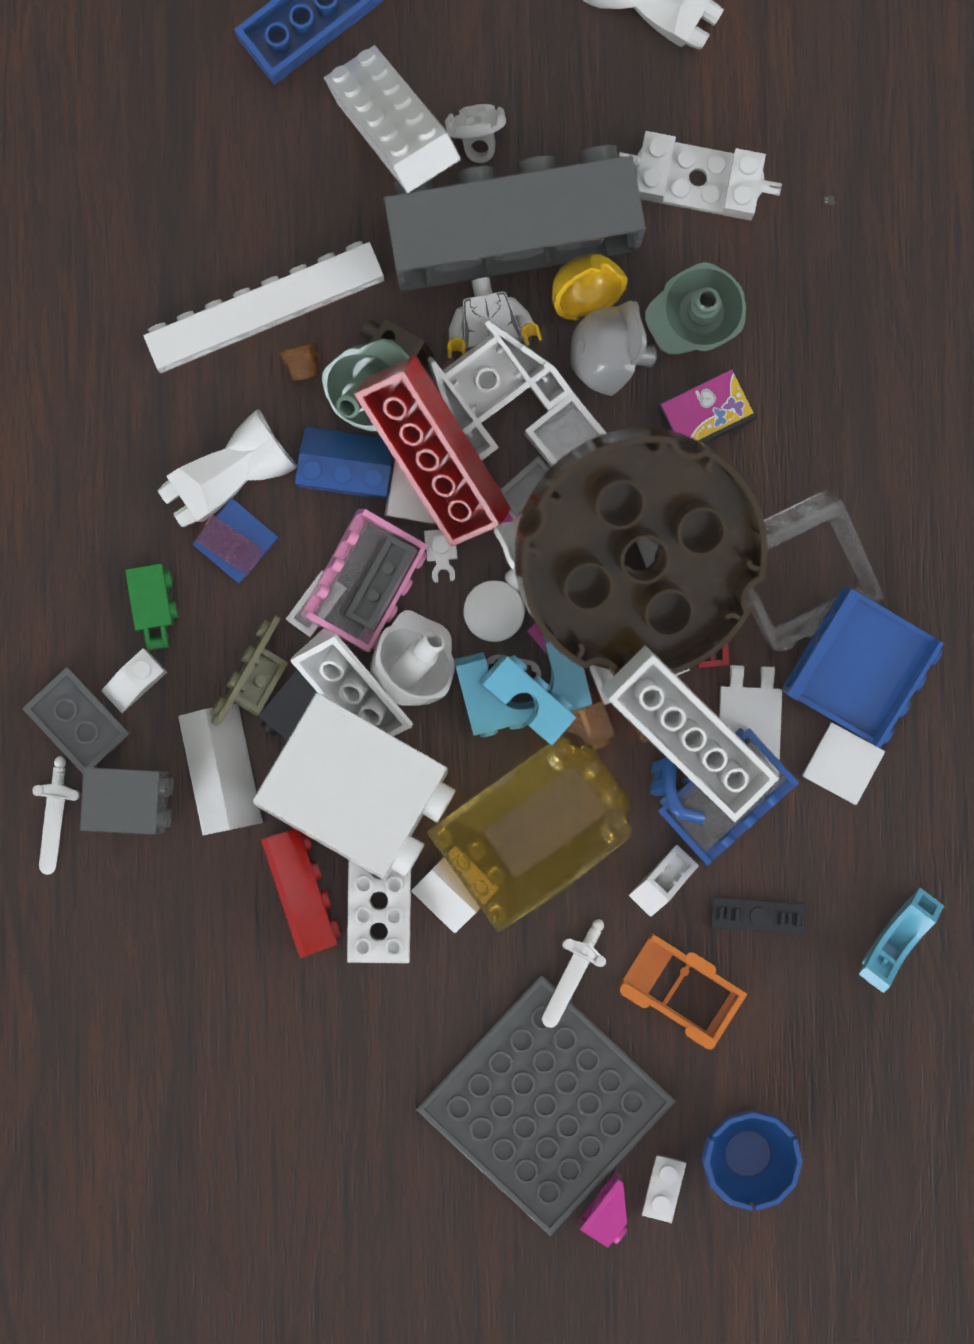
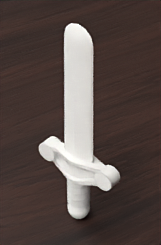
(56, 795)
(583, 955)

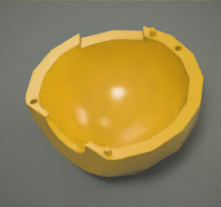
(586, 285)

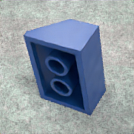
(344, 463)

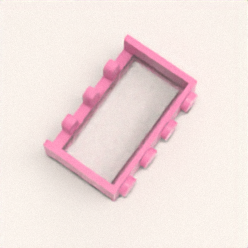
(347, 573)

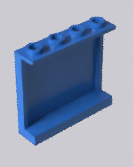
(863, 666)

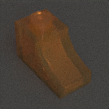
(592, 725)

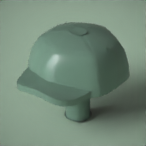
(697, 310)
(350, 370)

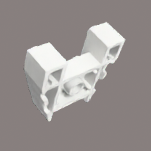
(490, 379)

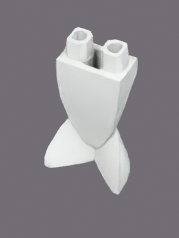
(672, 18)
(217, 477)

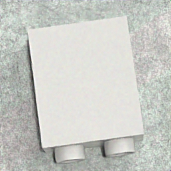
(355, 789)

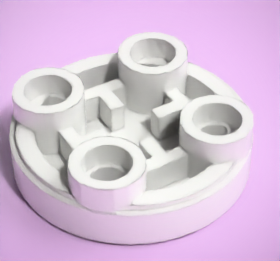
(494, 611)

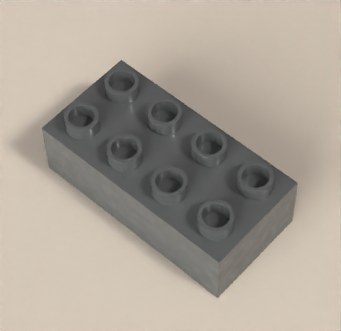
(515, 220)

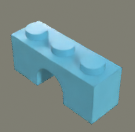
(549, 716)

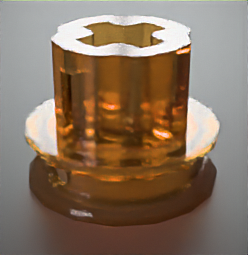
(300, 361)

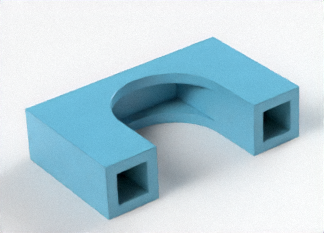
(490, 714)

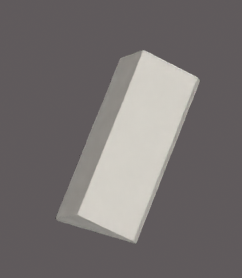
(346, 682)
(220, 770)

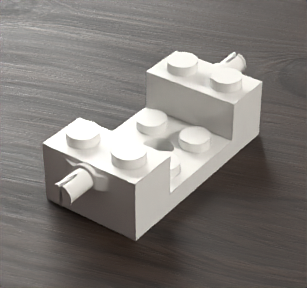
(731, 183)

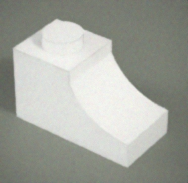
(664, 881)

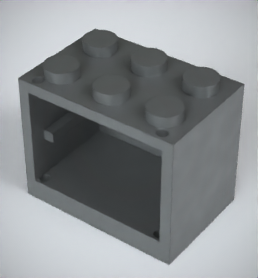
(126, 801)

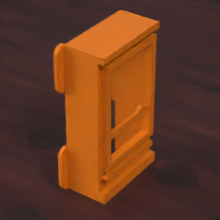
(648, 968)

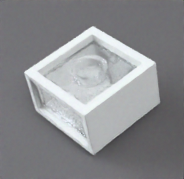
(563, 429)

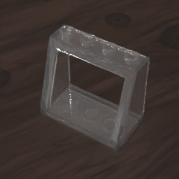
(791, 523)

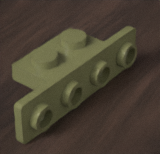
(256, 679)

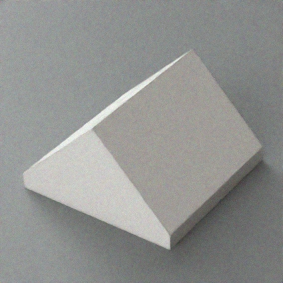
(446, 896)

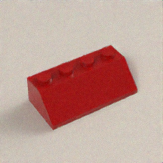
(300, 892)

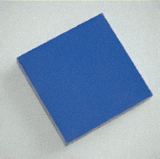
(245, 524)

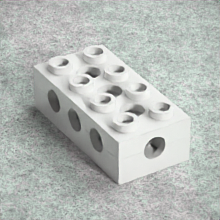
(362, 914)

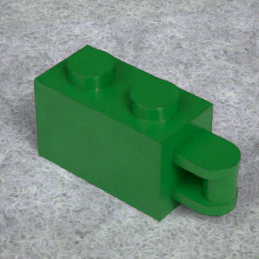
(151, 602)

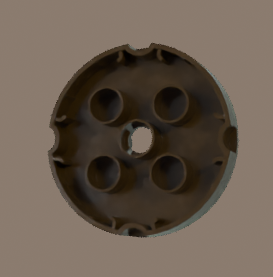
(630, 490)

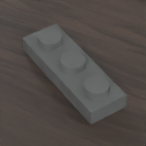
(381, 583)

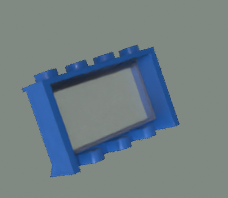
(718, 829)

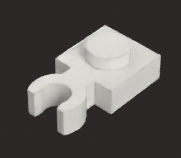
(441, 552)

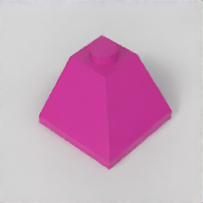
(606, 1214)

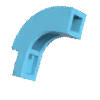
(899, 938)

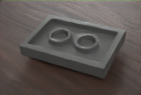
(76, 720)

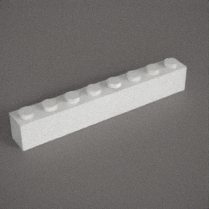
(263, 307)

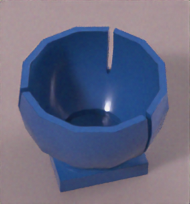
(752, 1159)

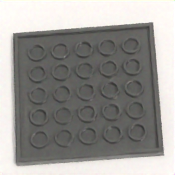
(545, 1106)

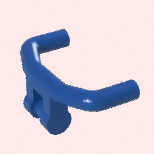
(665, 784)

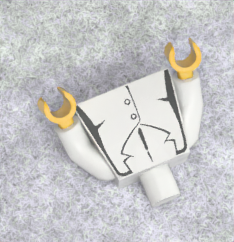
(506, 312)

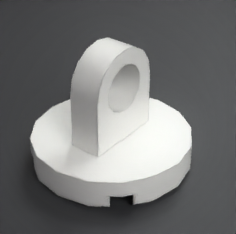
(476, 124)

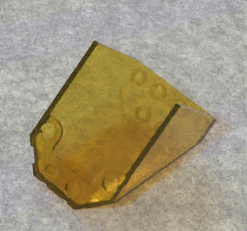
(535, 831)

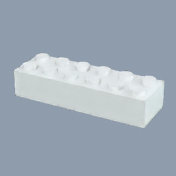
(392, 118)
(689, 733)

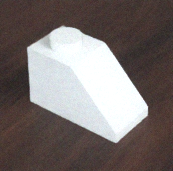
(133, 680)

